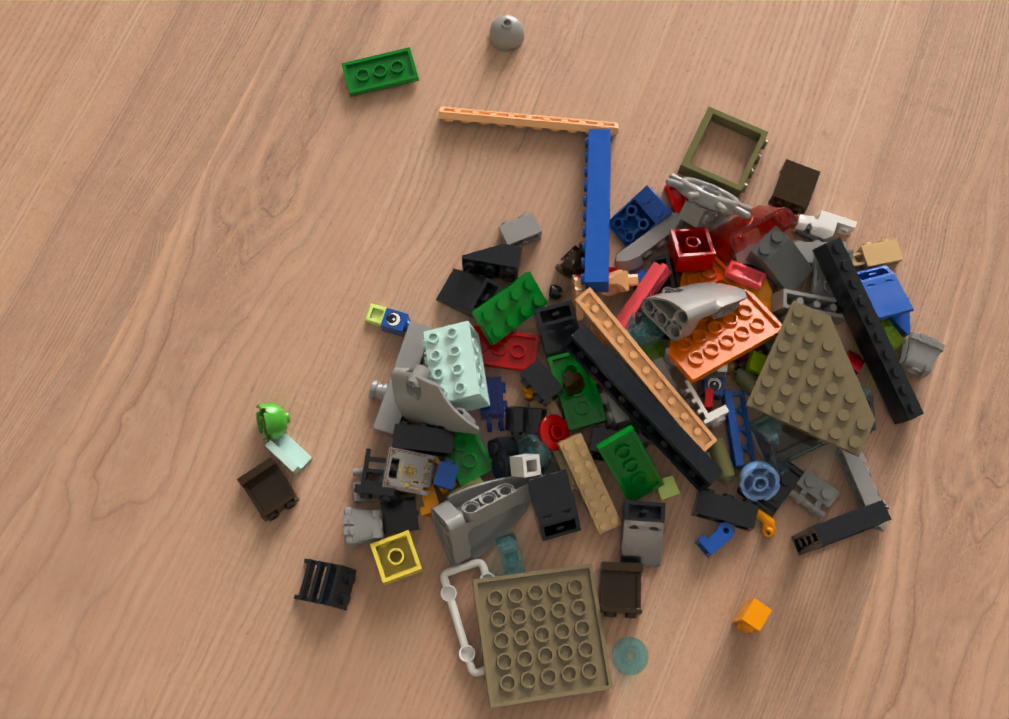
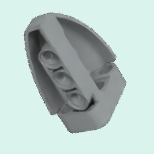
(478, 515)

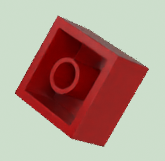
(691, 249)

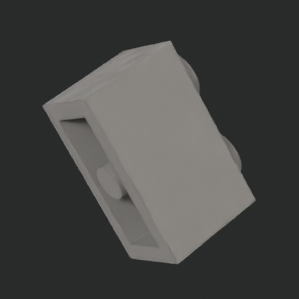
(520, 231)

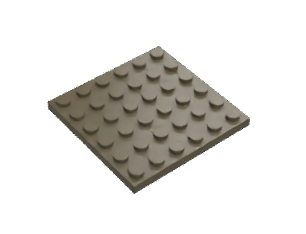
(541, 635)

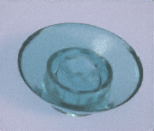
(619, 655)

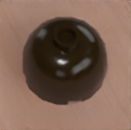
(572, 262)

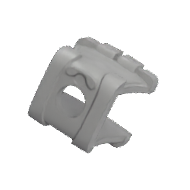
(919, 354)
(362, 526)

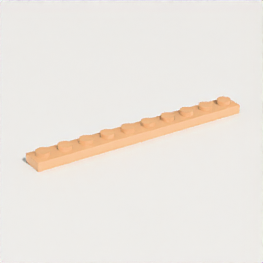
(521, 120)
(644, 368)

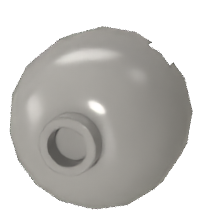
(506, 33)

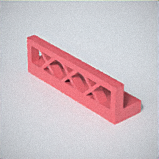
(649, 286)

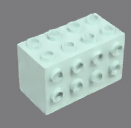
(457, 364)

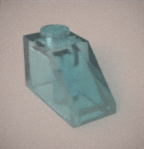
(510, 554)

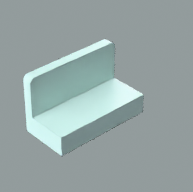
(289, 453)

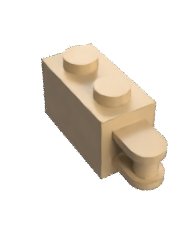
(873, 255)

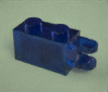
(497, 405)

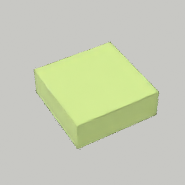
(375, 314)
(669, 488)

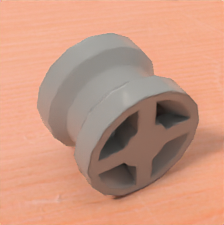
(377, 390)

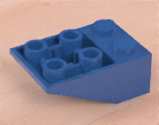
(639, 216)
(885, 292)

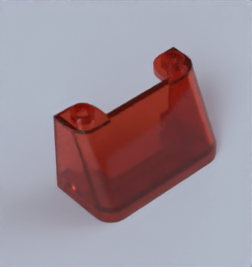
(730, 236)

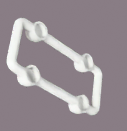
(449, 594)

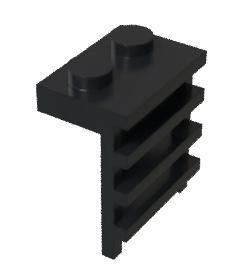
(372, 489)
(335, 587)

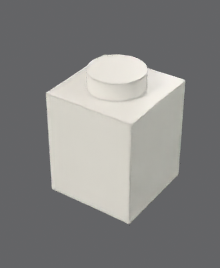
(525, 465)

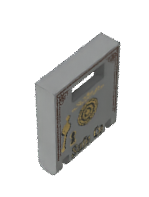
(412, 471)

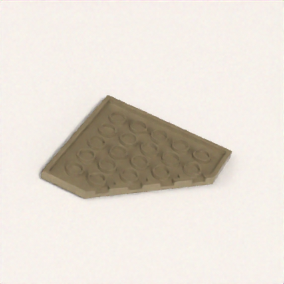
(812, 383)

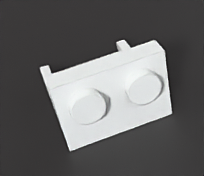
(710, 419)

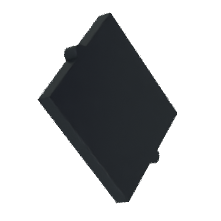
(399, 516)

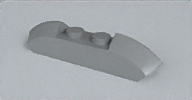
(657, 237)
(859, 481)

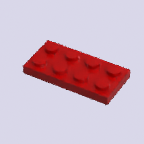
(512, 352)

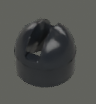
(554, 292)

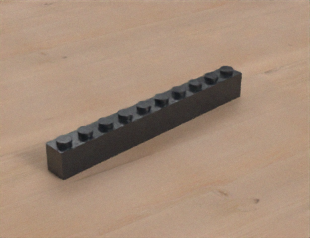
(868, 331)
(642, 408)

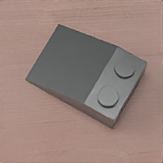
(780, 260)

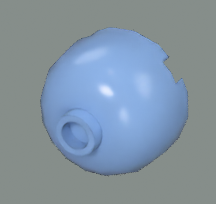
(759, 481)

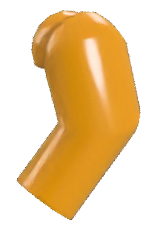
(768, 523)

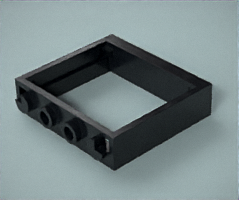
(841, 527)

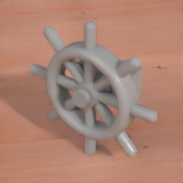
(707, 201)

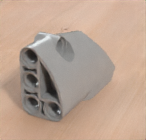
(681, 308)
(425, 402)

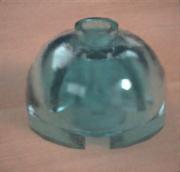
(643, 329)
(533, 445)

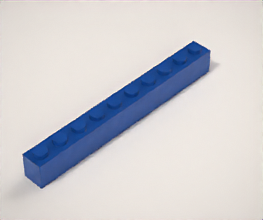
(598, 211)

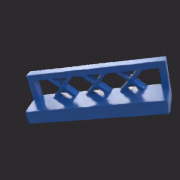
(733, 429)

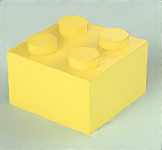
(396, 557)

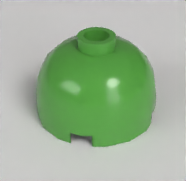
(272, 421)

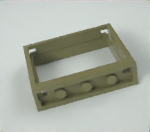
(736, 125)

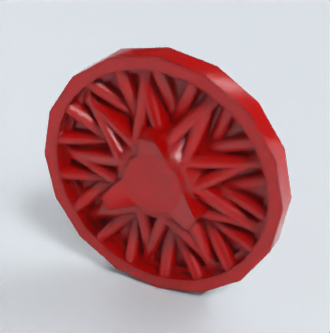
(552, 430)

